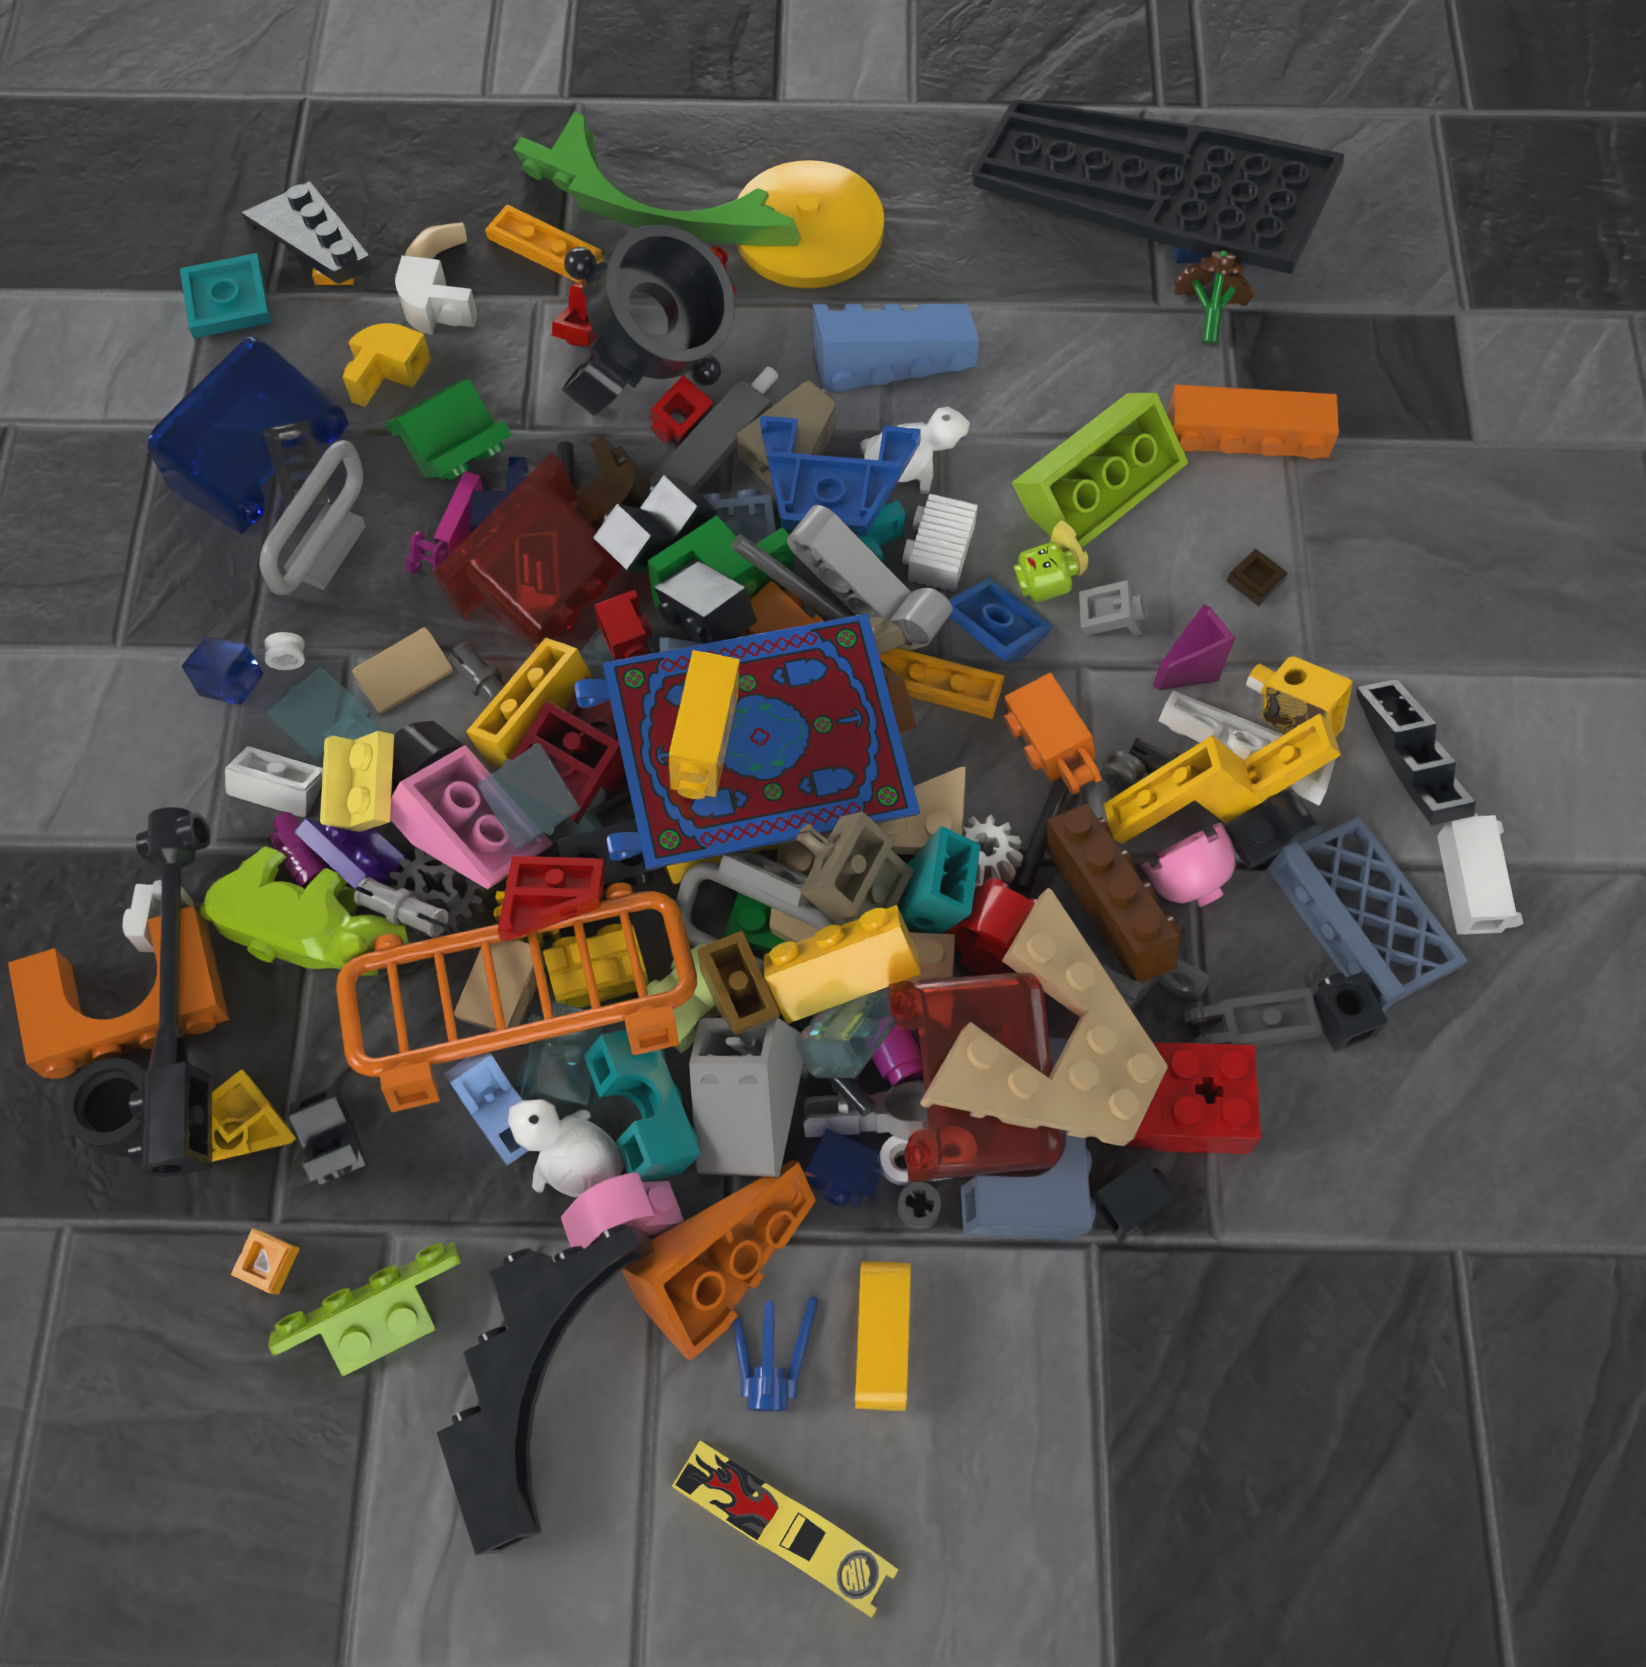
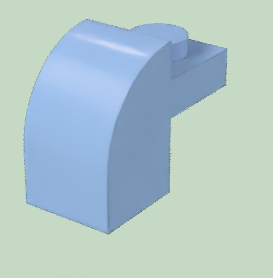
(487, 1098)

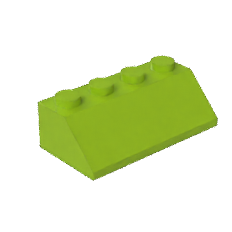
(1103, 468)

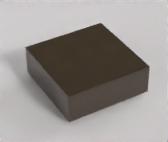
(1257, 577)

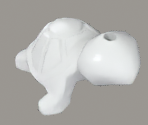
(939, 434)
(571, 1150)

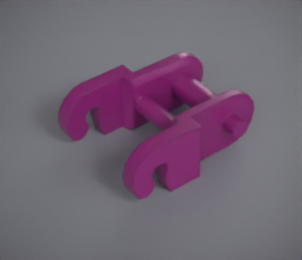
(417, 551)

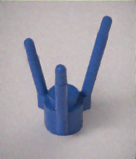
(768, 1387)

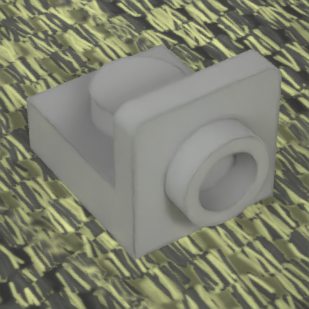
(1112, 608)

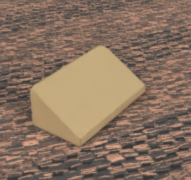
(402, 671)

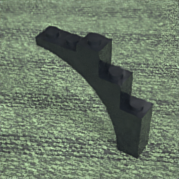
(491, 1442)

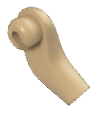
(437, 239)

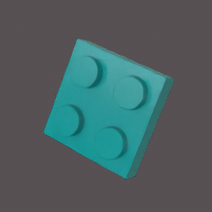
(225, 295)

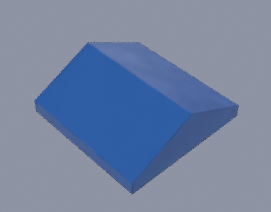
(999, 620)

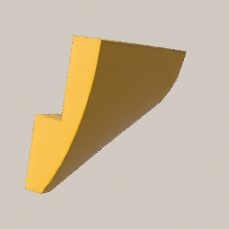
(245, 1120)

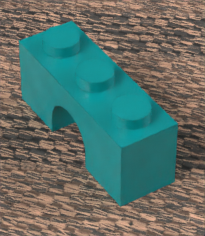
(663, 1139)

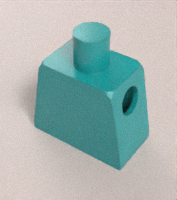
(940, 897)

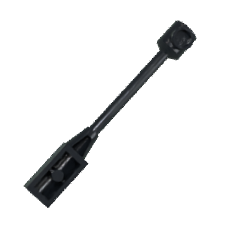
(174, 1094)

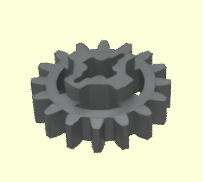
(439, 878)

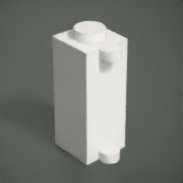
(1477, 876)

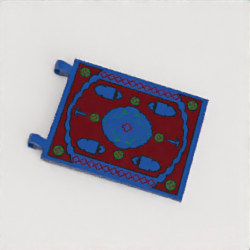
(803, 746)

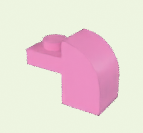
(618, 1202)

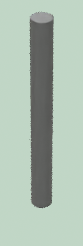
(787, 578)

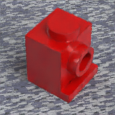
(681, 399)
(623, 626)

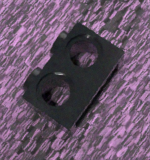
(596, 842)

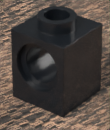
(1345, 1029)

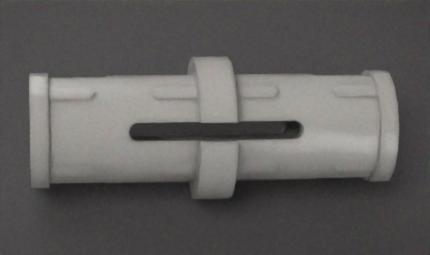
(401, 907)

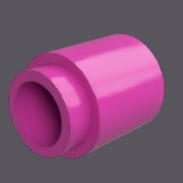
(899, 1057)

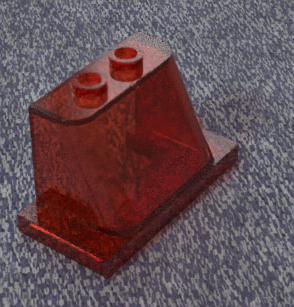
(530, 560)

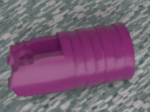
(301, 860)

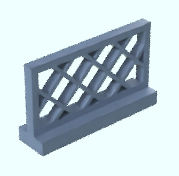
(1340, 926)

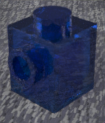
(222, 670)
(843, 1170)

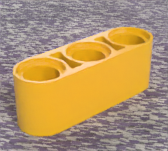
(883, 1336)

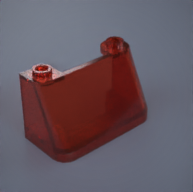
(1014, 1014)

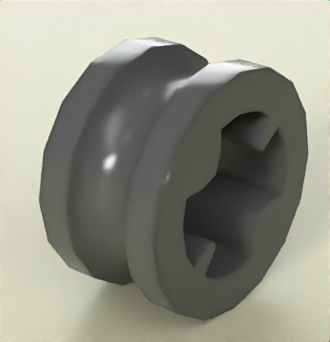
(1122, 770)
(906, 1213)

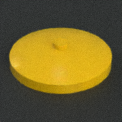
(835, 218)

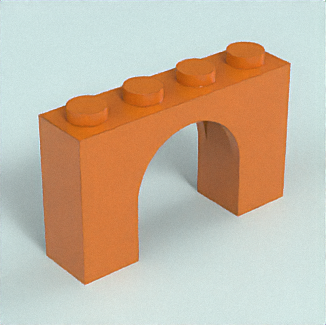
(62, 1039)

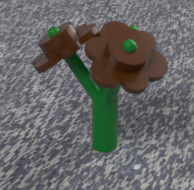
(1231, 286)

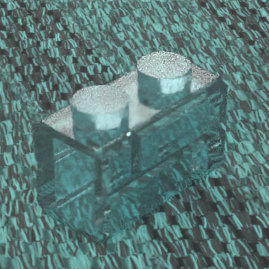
(846, 1035)

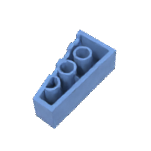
(891, 344)

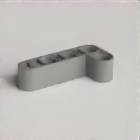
(863, 580)

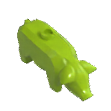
(292, 923)

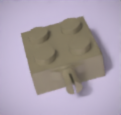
(853, 869)

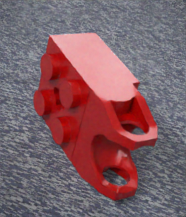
(1180, 1117)

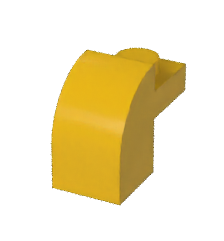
(383, 353)

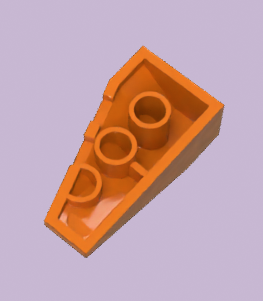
(715, 1257)

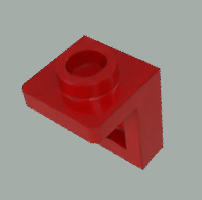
(573, 322)

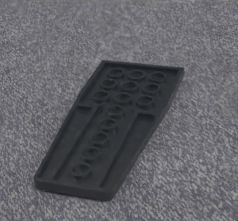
(1163, 179)

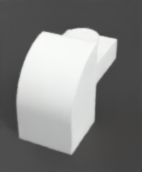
(429, 299)

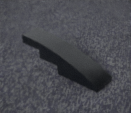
(1414, 753)

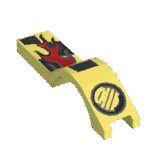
(784, 1527)

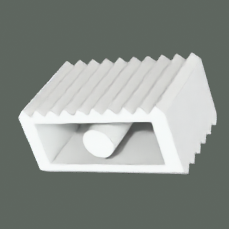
(941, 542)

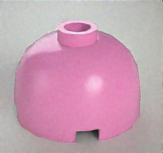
(1194, 868)

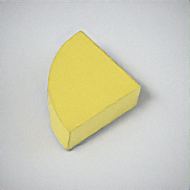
(1065, 537)

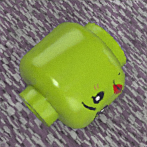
(1045, 572)

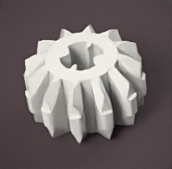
(999, 844)

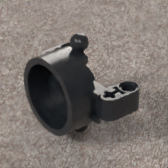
(686, 283)

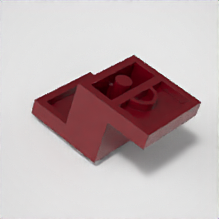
(581, 747)

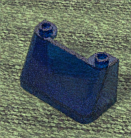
(214, 438)

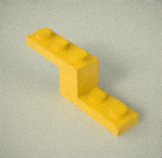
(1221, 778)

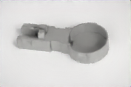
(895, 1113)

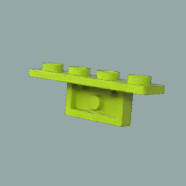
(372, 1318)

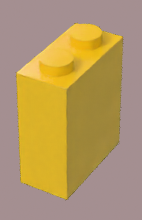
(703, 725)

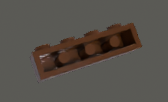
(1113, 893)

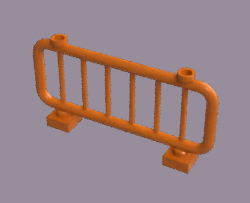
(408, 1076)

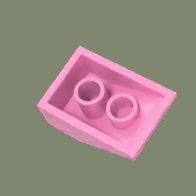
(453, 822)

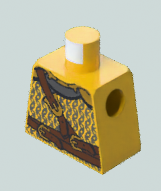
(1301, 692)

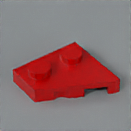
(548, 892)

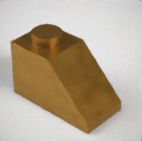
(736, 983)

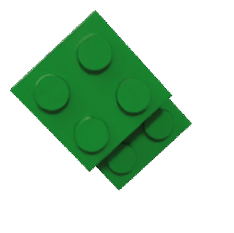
(449, 431)
(712, 547)

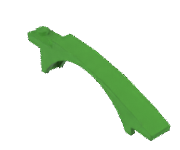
(575, 170)

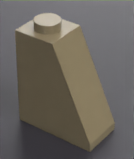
(816, 424)

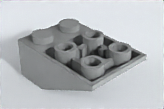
(743, 1096)

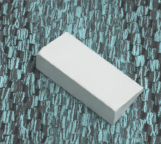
(273, 781)

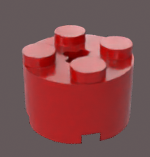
(991, 927)

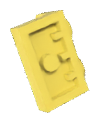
(357, 781)

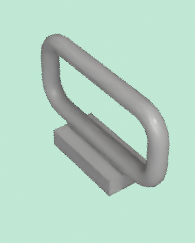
(329, 535)
(753, 877)

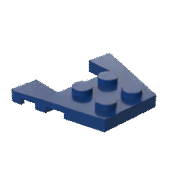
(846, 486)

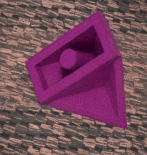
(1197, 654)

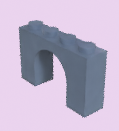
(1039, 1206)

